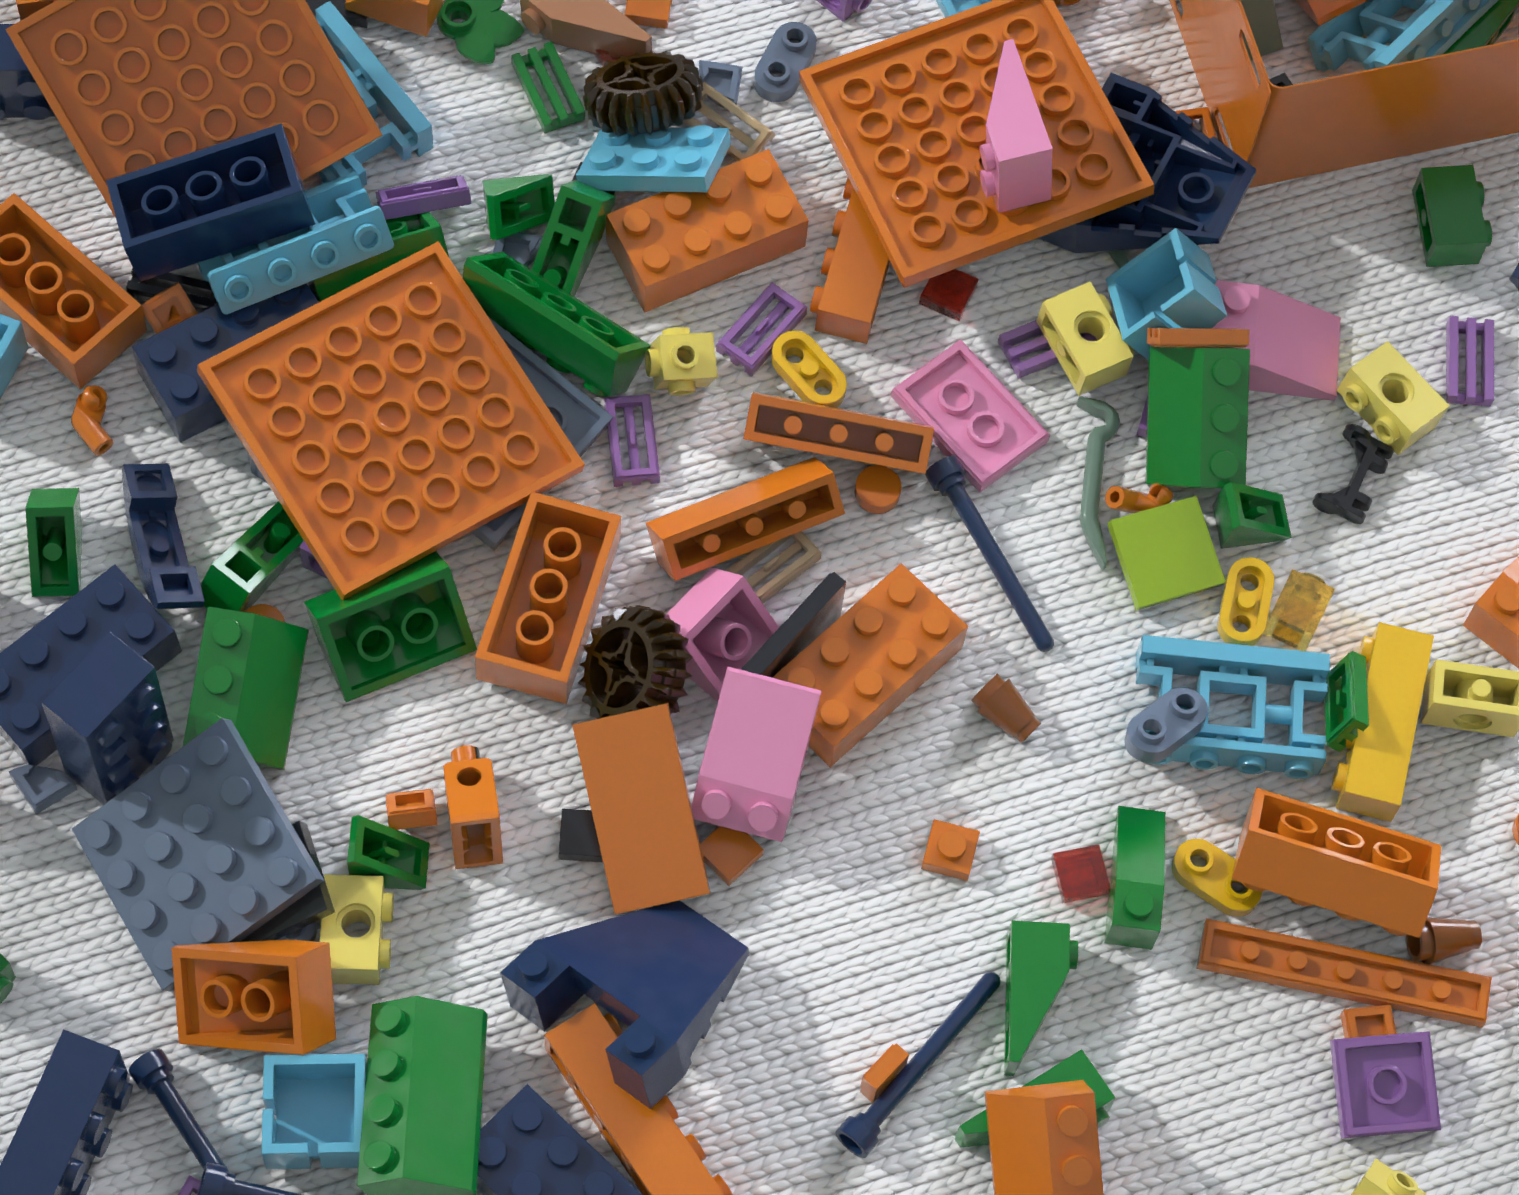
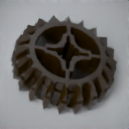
(643, 93)
(634, 662)

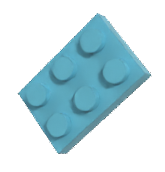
(656, 162)

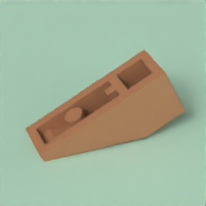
(585, 26)

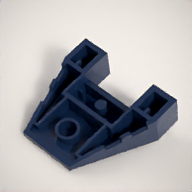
(1193, 178)
(649, 969)

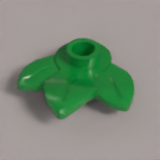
(483, 27)

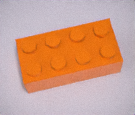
(701, 238)
(61, 297)
(548, 597)
(874, 660)
(1337, 863)

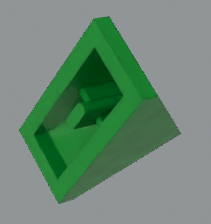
(517, 203)
(1249, 516)
(387, 853)

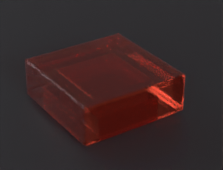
(949, 293)
(1080, 873)

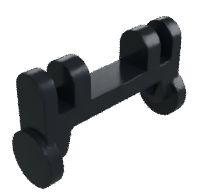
(1371, 456)

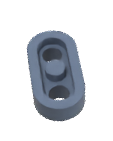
(785, 58)
(1169, 721)

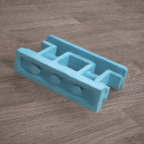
(1423, 35)
(407, 127)
(343, 234)
(1243, 672)

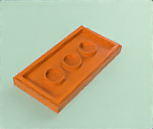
(641, 808)

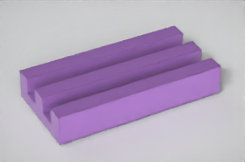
(423, 197)
(1471, 329)
(740, 354)
(1035, 363)
(635, 473)

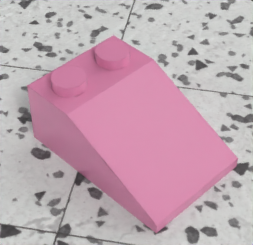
(1017, 144)
(1289, 341)
(755, 754)

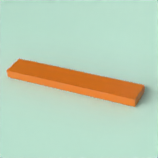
(1344, 972)

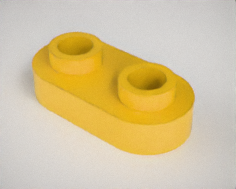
(812, 372)
(1244, 605)
(1213, 880)

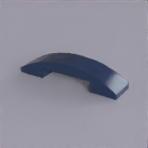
(157, 539)

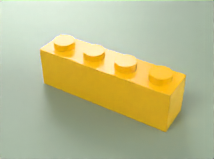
(1380, 756)

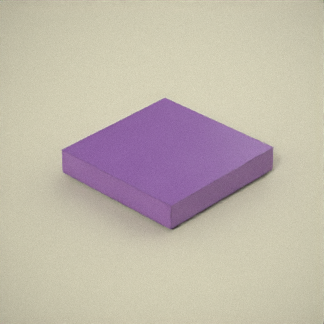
(1385, 1084)

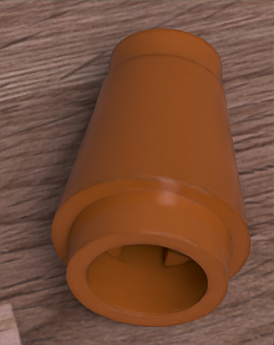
(1006, 708)
(1443, 939)

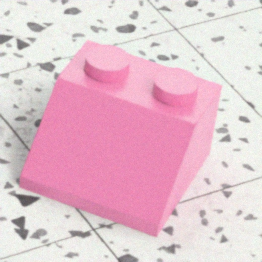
(723, 627)

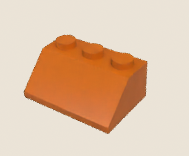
(1044, 1140)

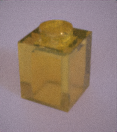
(1299, 610)

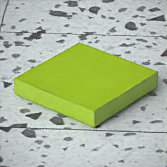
(1166, 553)

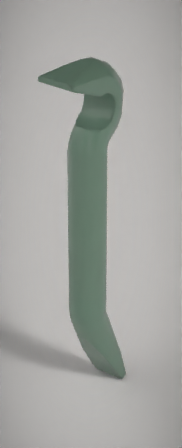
(1093, 473)

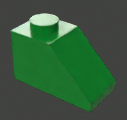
(54, 541)

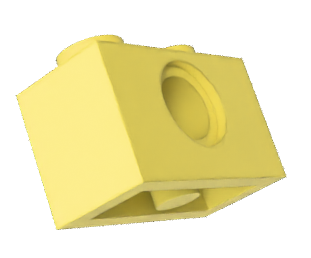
(1085, 362)
(1414, 404)
(1471, 698)
(357, 900)

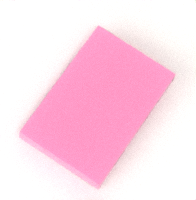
(971, 415)

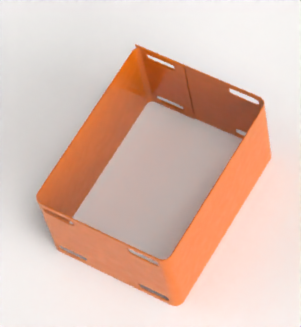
(1345, 116)

